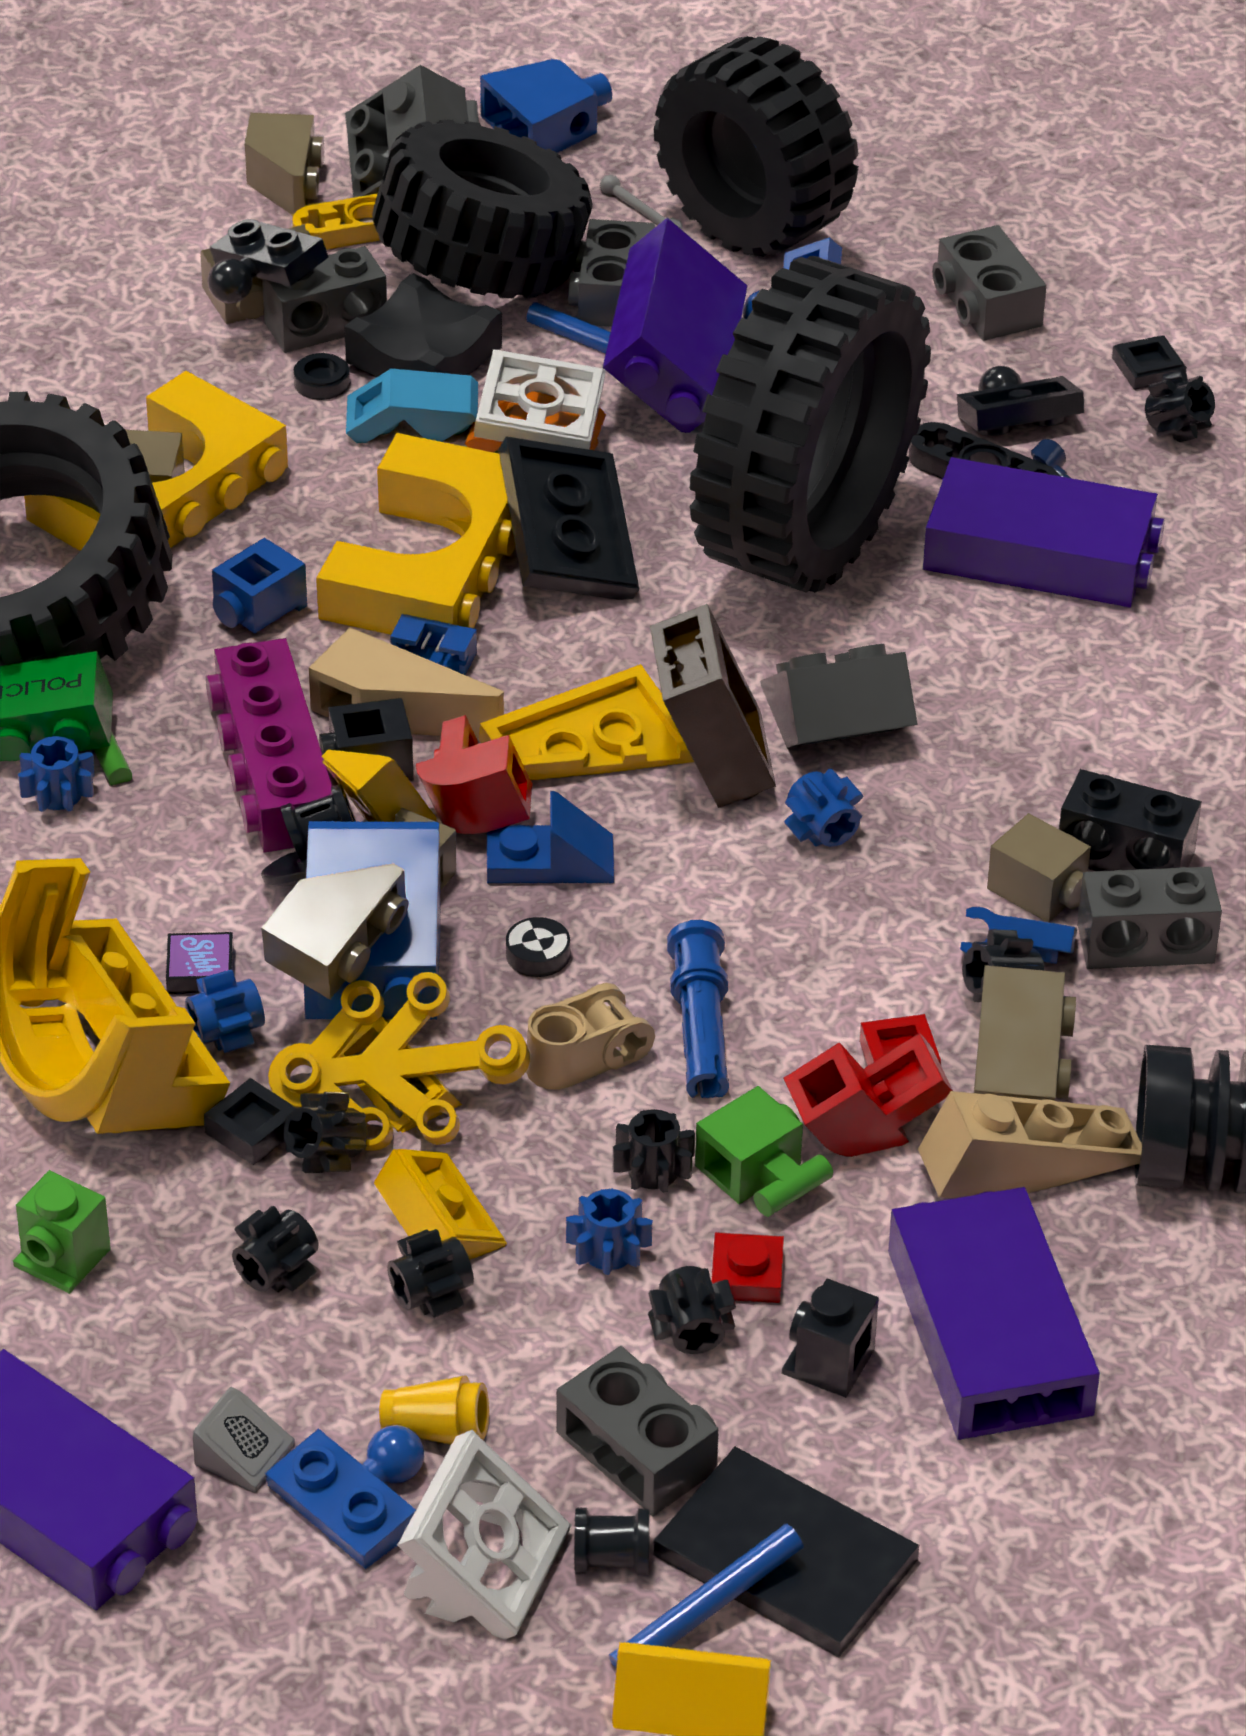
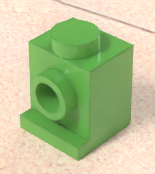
(61, 1231)

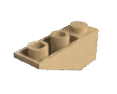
(370, 670)
(1022, 1142)

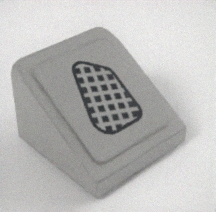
(239, 1441)

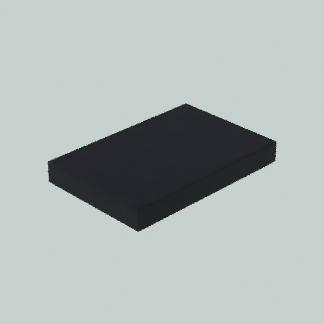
(568, 519)
(822, 1589)

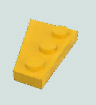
(594, 729)

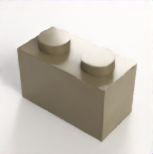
(1021, 1034)

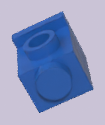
(258, 586)

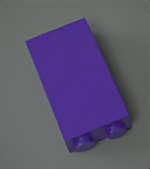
(673, 324)
(1043, 532)
(992, 1313)
(82, 1491)

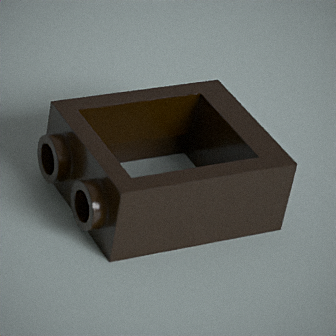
(712, 706)

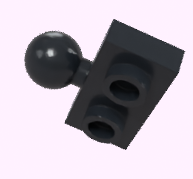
(261, 252)
(1008, 402)

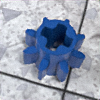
(56, 774)
(823, 808)
(226, 1011)
(609, 1230)

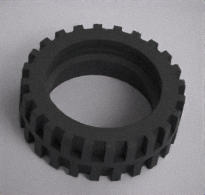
(810, 423)
(121, 566)

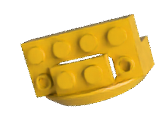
(148, 1058)

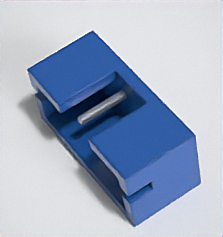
(436, 641)

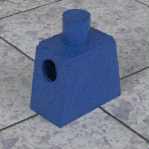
(544, 103)

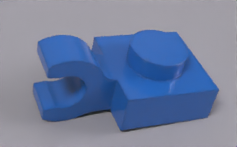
(1047, 937)

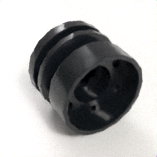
(1189, 1119)

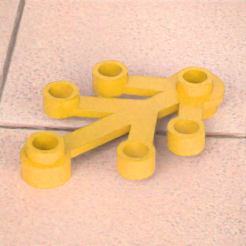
(387, 1062)

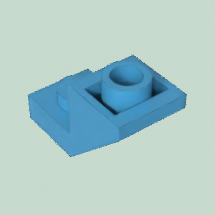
(428, 401)

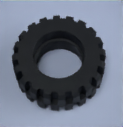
(765, 99)
(482, 209)

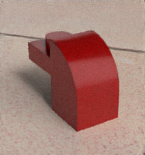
(476, 783)
(865, 1108)

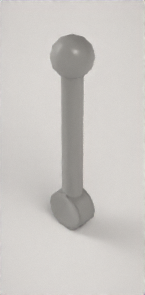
(611, 186)

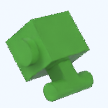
(756, 1152)

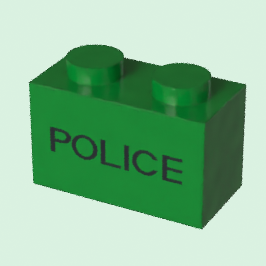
(54, 698)

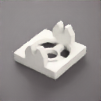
(545, 377)
(479, 1474)

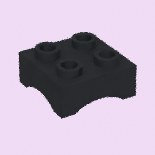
(423, 333)

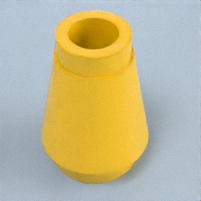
(438, 1408)

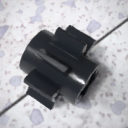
(1179, 405)
(1000, 950)
(325, 1132)
(653, 1150)
(275, 1250)
(430, 1273)
(691, 1309)

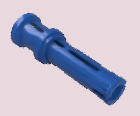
(699, 988)

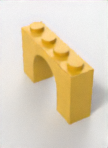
(225, 439)
(437, 486)

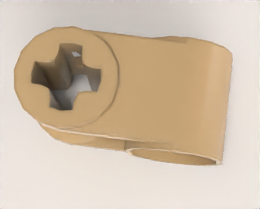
(581, 1036)

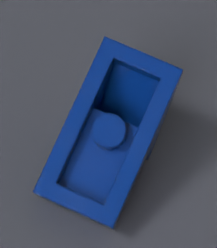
(564, 852)

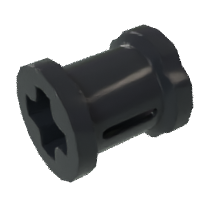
(328, 808)
(611, 1541)

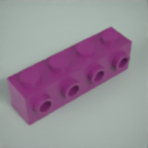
(270, 734)

